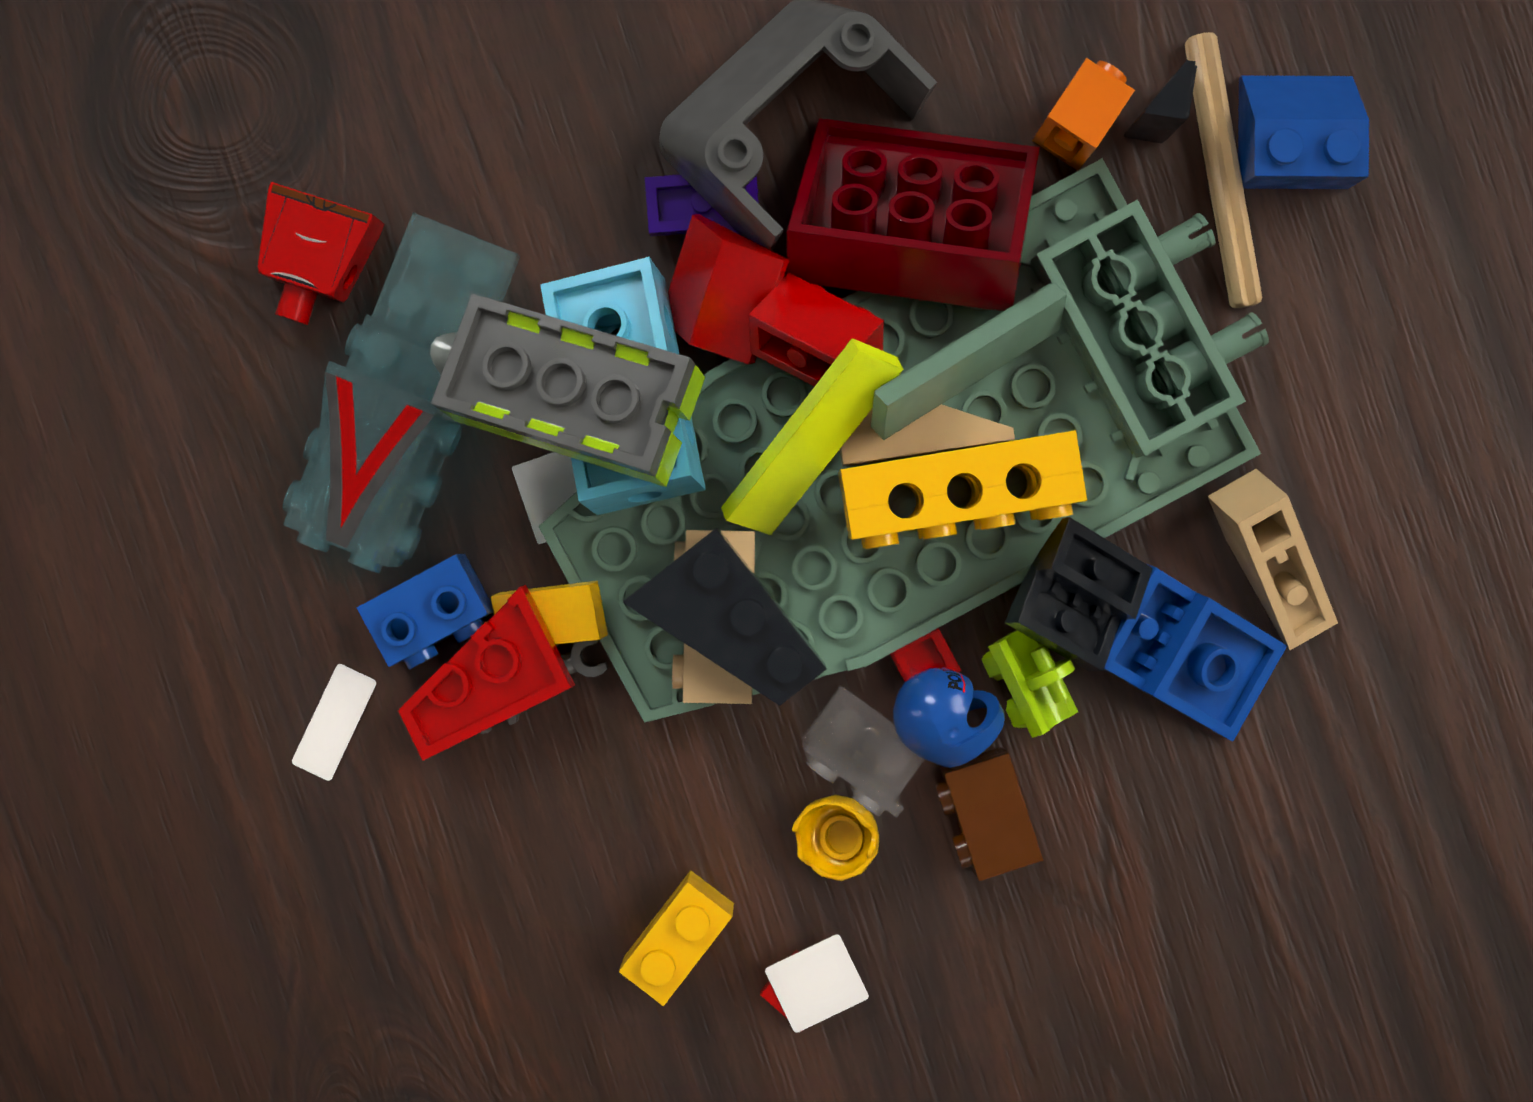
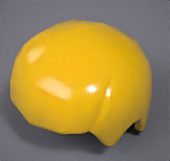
(836, 837)

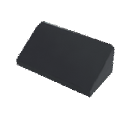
(1167, 109)

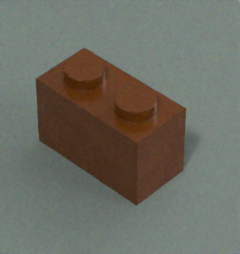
(989, 814)

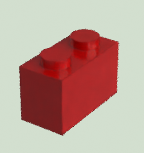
(807, 328)

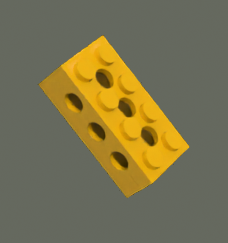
(1048, 462)

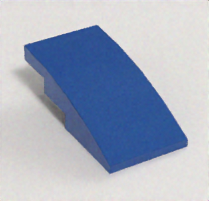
(1194, 655)

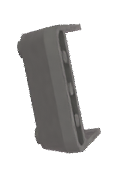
(708, 130)

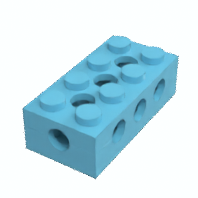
(638, 303)

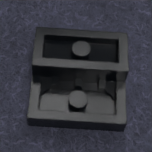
(1079, 594)

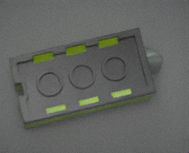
(566, 388)

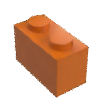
(1084, 113)

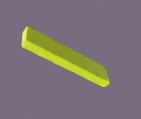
(811, 437)

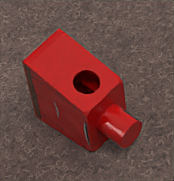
(313, 248)

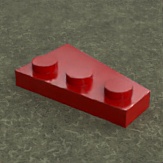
(490, 679)

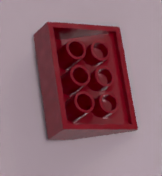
(912, 214)

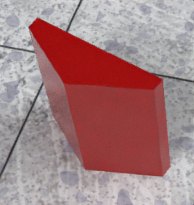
(718, 285)

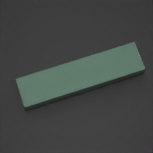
(967, 360)

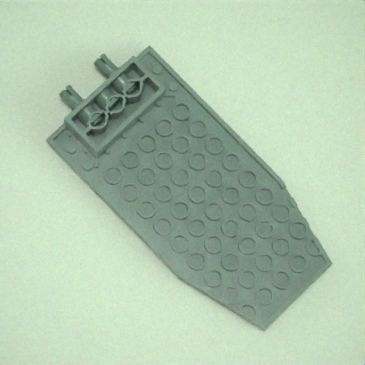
(1122, 371)

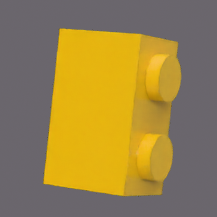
(677, 938)

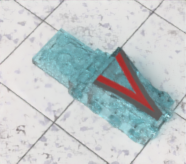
(378, 432)

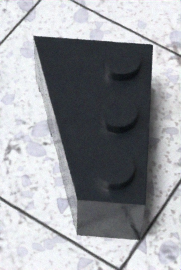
(730, 618)

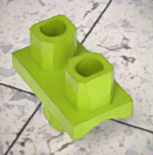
(1033, 680)

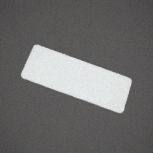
(334, 722)

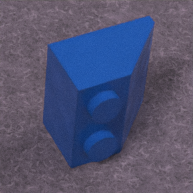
(1301, 132)

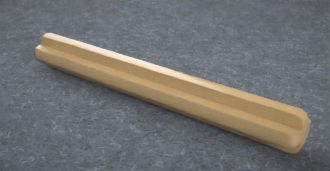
(1223, 172)

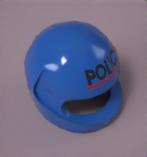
(933, 717)

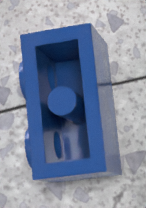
(426, 611)

